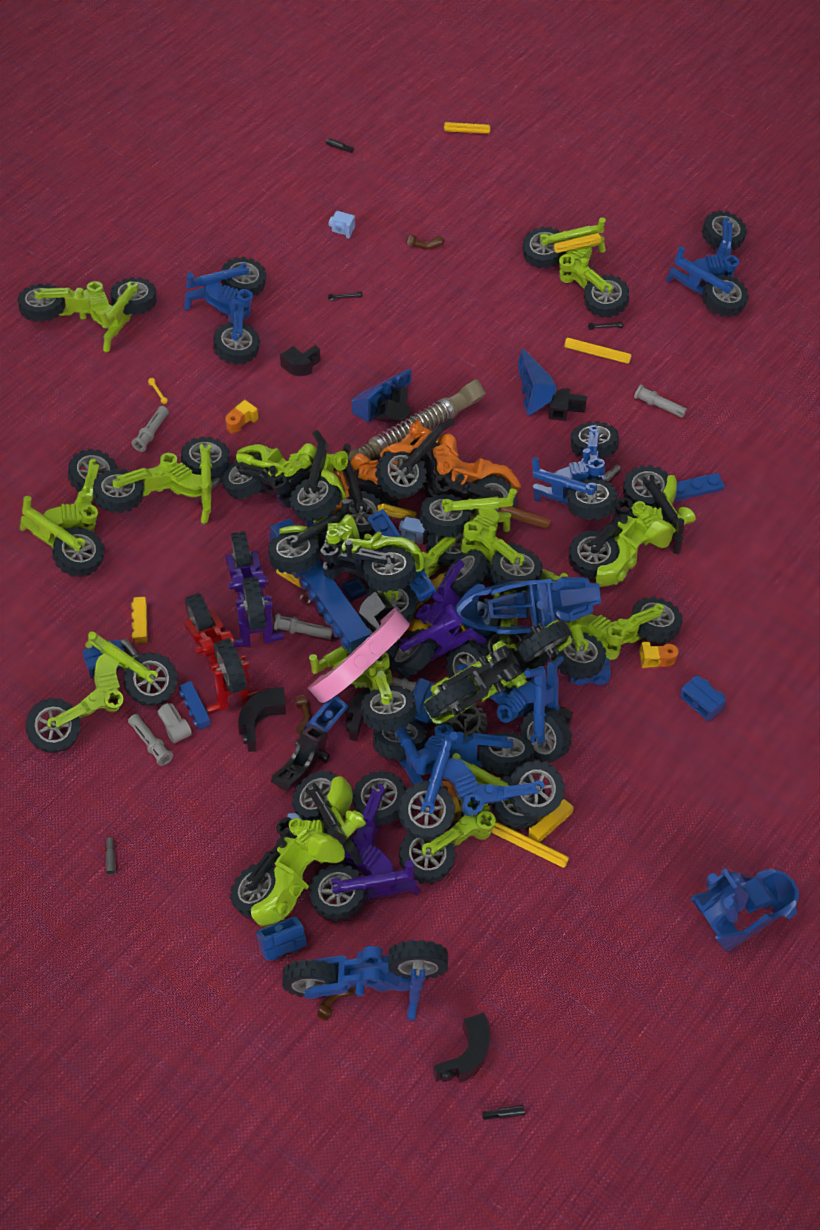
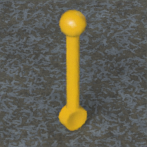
(151, 381)

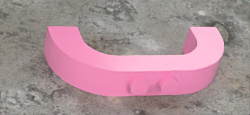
(335, 681)

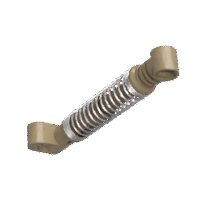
(444, 409)

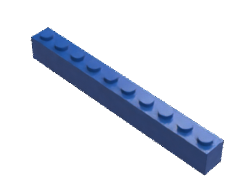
(329, 601)

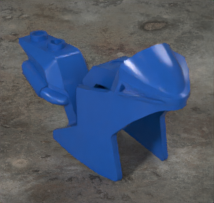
(564, 599)
(734, 891)

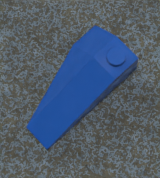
(535, 383)
(367, 401)

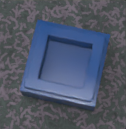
(354, 588)

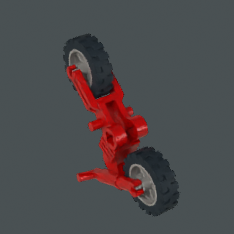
(218, 646)

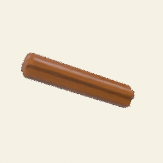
(526, 516)

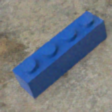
(195, 705)

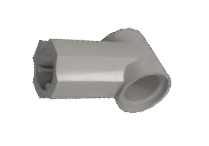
(176, 727)

